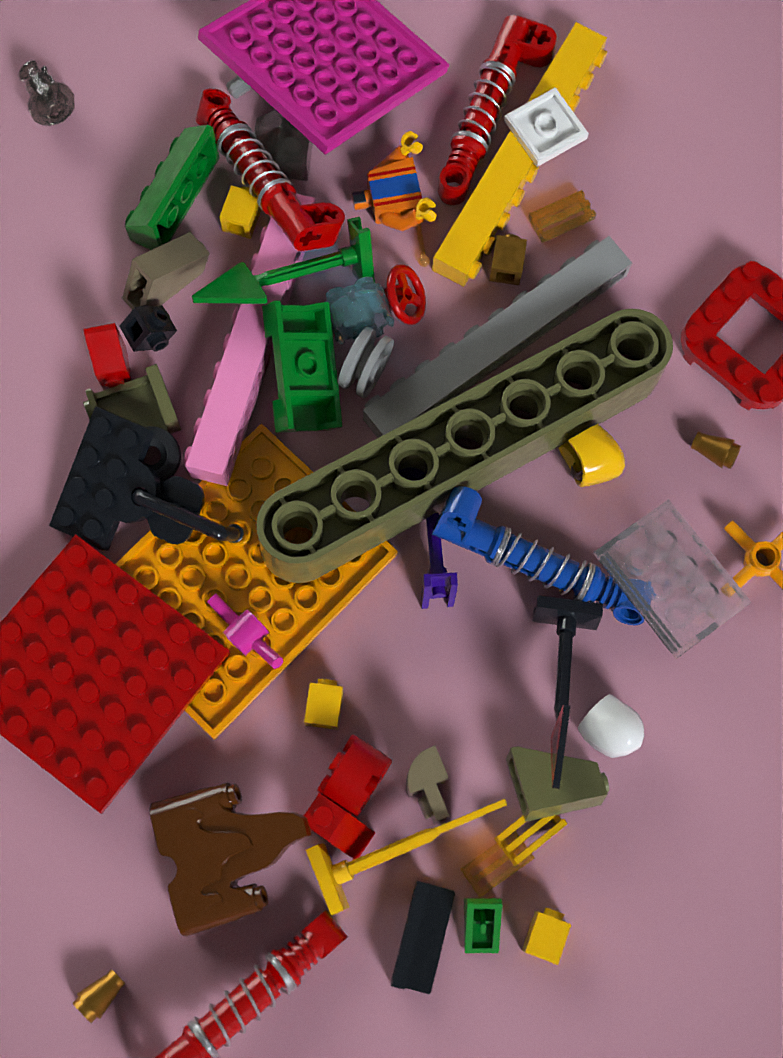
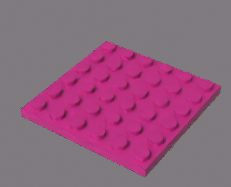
(324, 61)

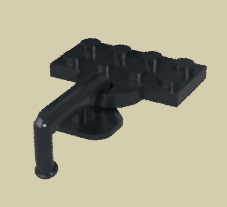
(108, 489)

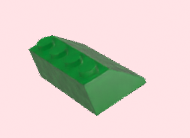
(173, 188)

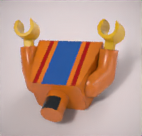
(395, 189)

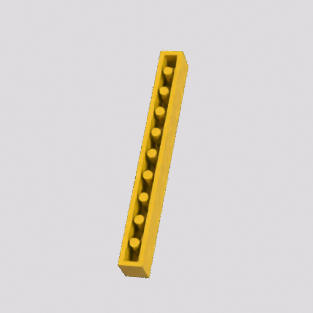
(512, 167)

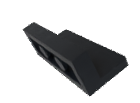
(422, 938)

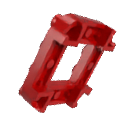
(718, 358)

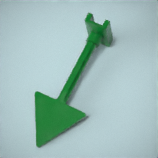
(243, 287)

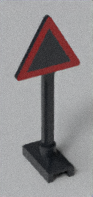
(567, 616)

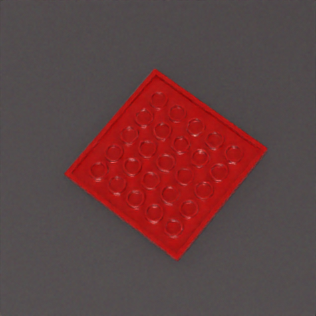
(96, 672)

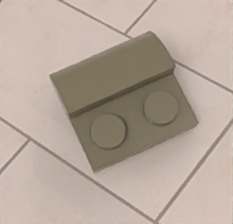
(424, 777)

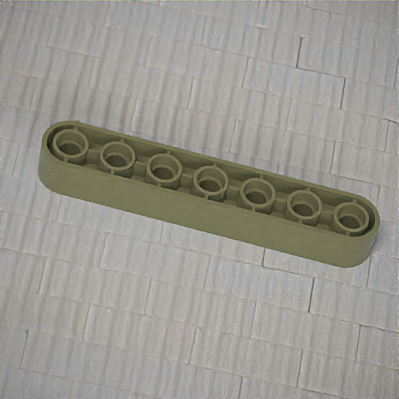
(479, 414)

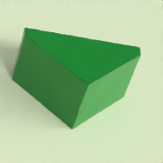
(482, 925)

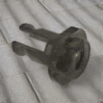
(49, 100)

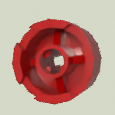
(354, 775)

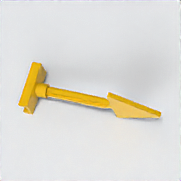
(332, 876)

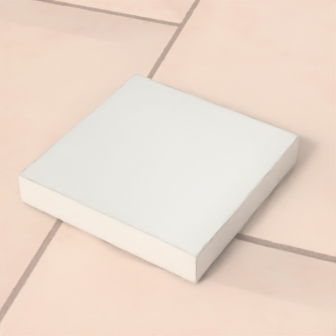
(546, 126)

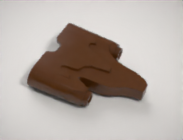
(215, 850)

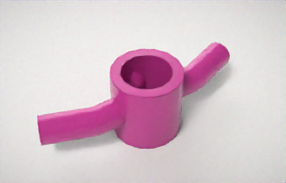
(245, 632)

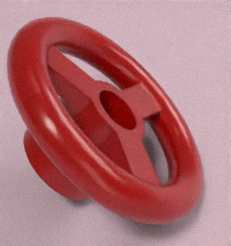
(401, 294)

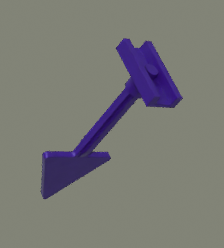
(437, 581)

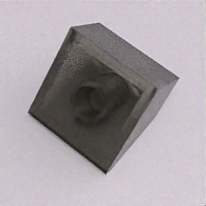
(285, 144)

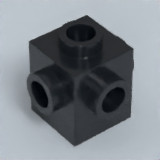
(148, 328)

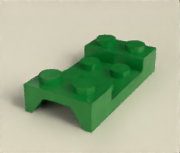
(303, 367)

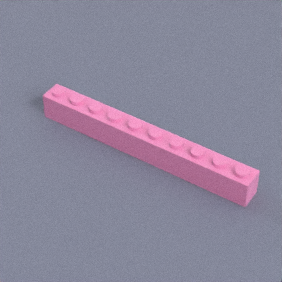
(242, 367)

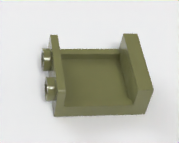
(139, 400)

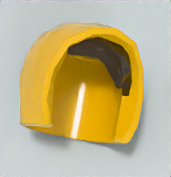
(593, 456)

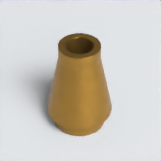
(717, 449)
(98, 996)

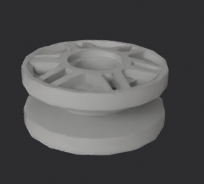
(365, 362)

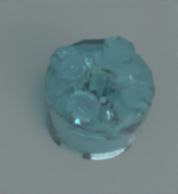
(358, 308)

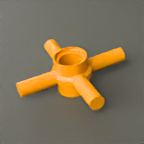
(751, 565)

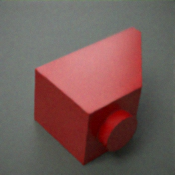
(108, 355)
(338, 826)

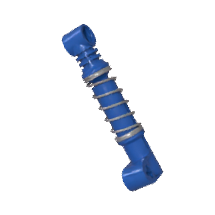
(459, 526)

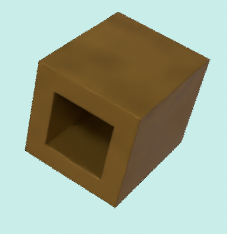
(508, 259)

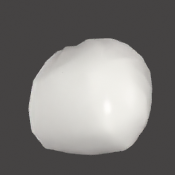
(612, 728)

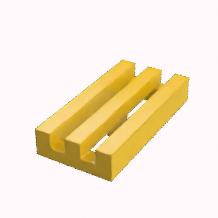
(508, 849)

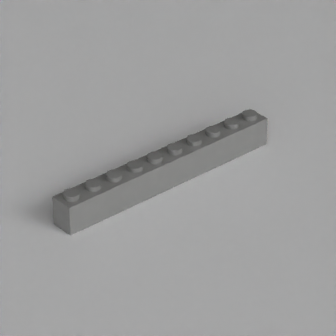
(500, 338)

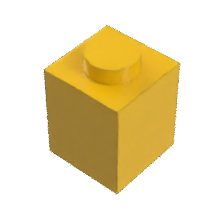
(240, 212)
(324, 704)
(547, 935)

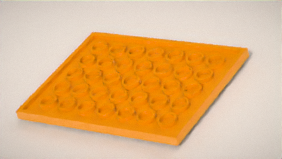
(200, 567)

